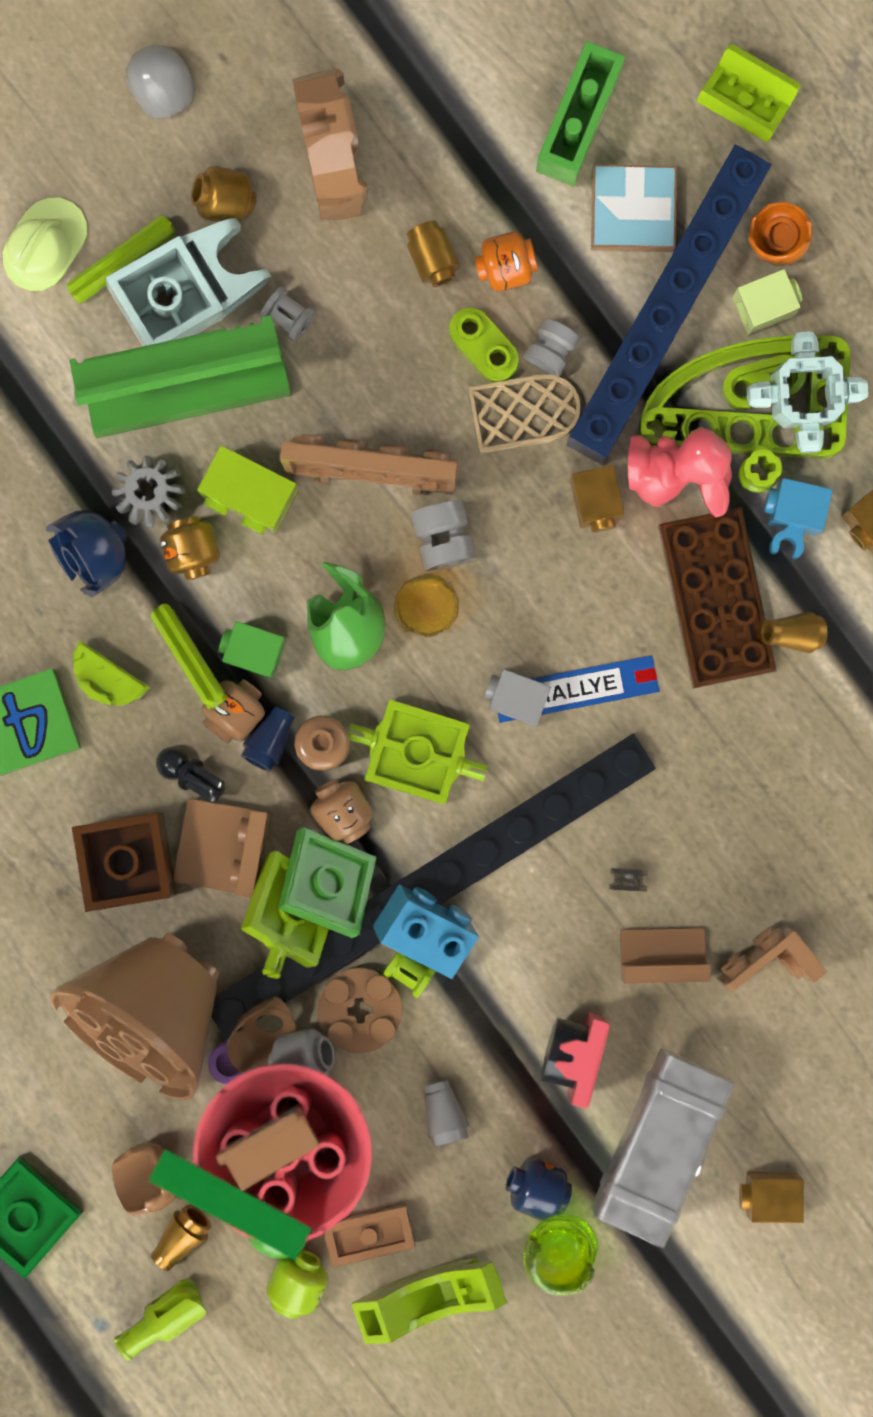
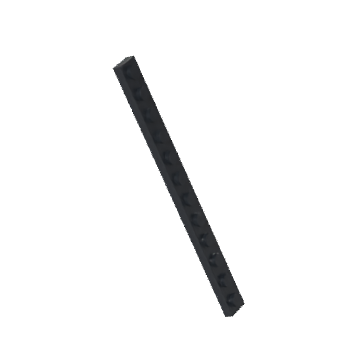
(453, 871)

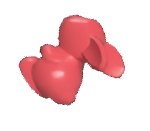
(664, 469)

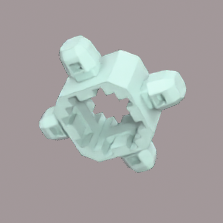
(837, 392)

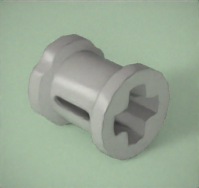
(302, 316)

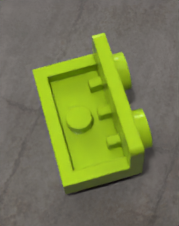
(749, 92)

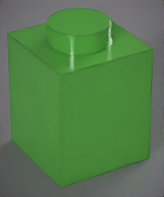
(252, 649)

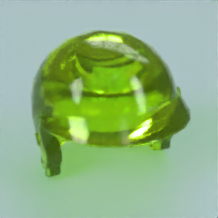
(561, 1255)

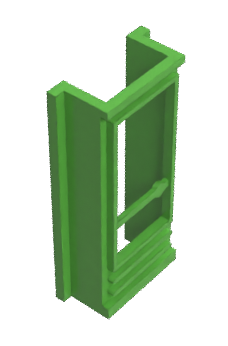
(181, 378)

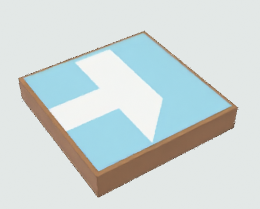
(633, 208)

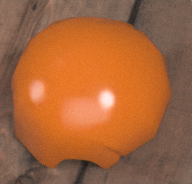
(780, 233)

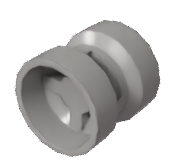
(551, 346)

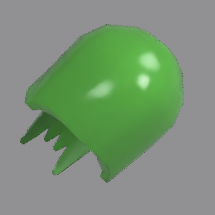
(350, 629)

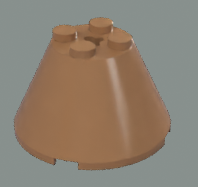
(145, 1012)

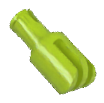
(163, 1319)

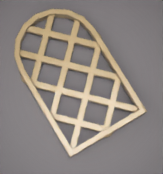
(538, 438)

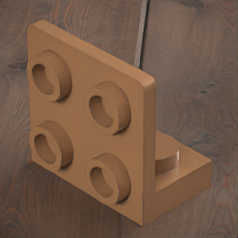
(221, 847)
(772, 943)

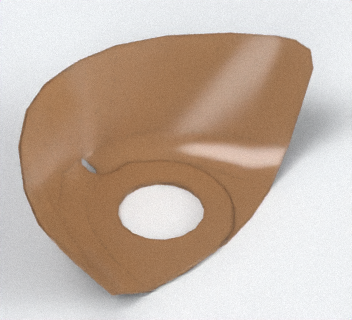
(252, 1045)

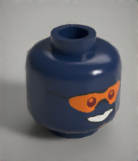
(538, 1189)

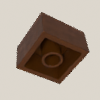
(124, 861)

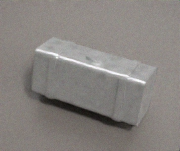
(662, 1147)

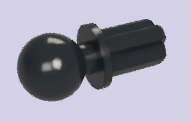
(174, 764)

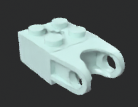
(190, 272)

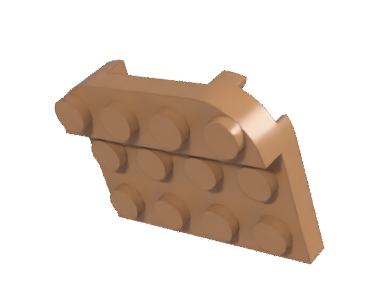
(354, 461)

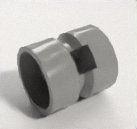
(440, 521)

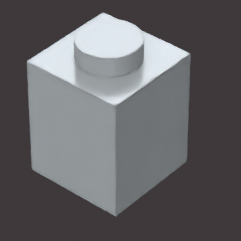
(517, 696)

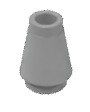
(444, 1114)

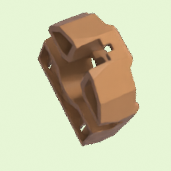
(330, 143)

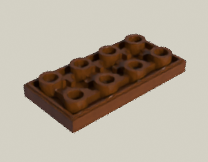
(716, 597)

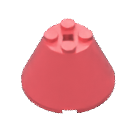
(318, 1185)

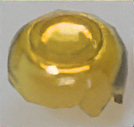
(426, 605)

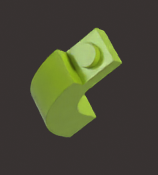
(427, 1297)

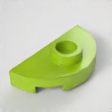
(104, 679)

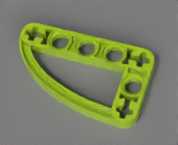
(760, 423)

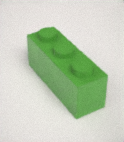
(580, 113)

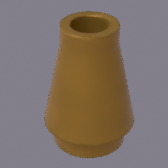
(797, 632)
(182, 1235)

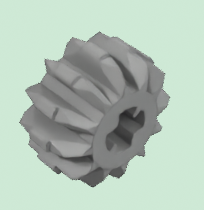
(134, 490)

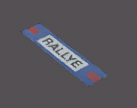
(597, 685)

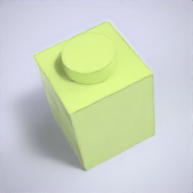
(767, 301)

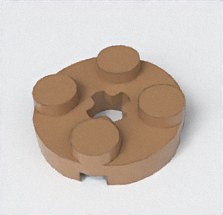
(344, 1029)

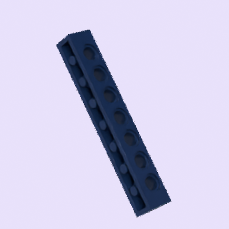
(668, 304)

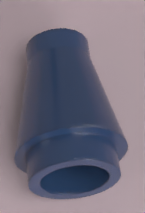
(268, 740)

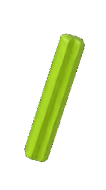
(135, 247)
(188, 656)

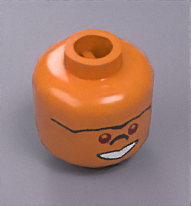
(506, 261)

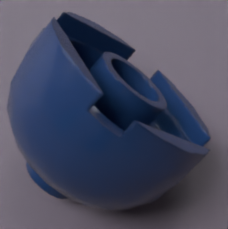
(89, 548)

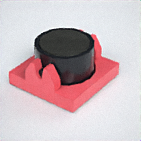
(575, 1056)

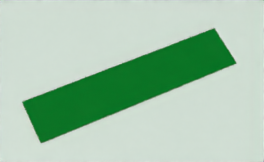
(229, 1204)

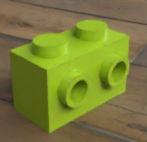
(247, 490)

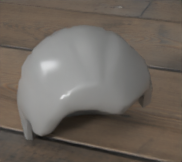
(159, 81)

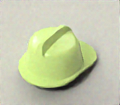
(44, 243)

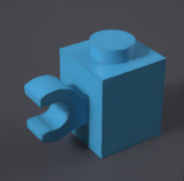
(798, 510)

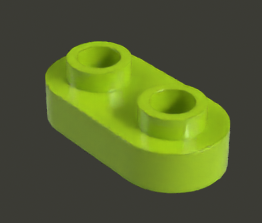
(482, 344)
(753, 373)

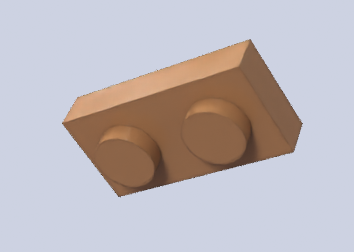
(370, 1235)

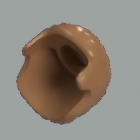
(131, 1179)

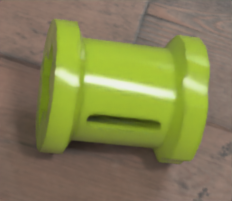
(767, 461)
(409, 972)

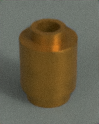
(432, 253)

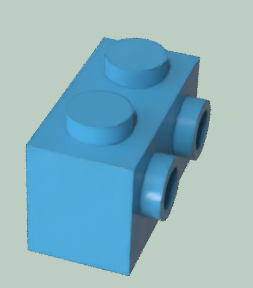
(425, 930)

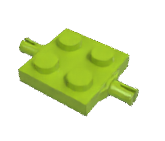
(417, 752)
(279, 930)

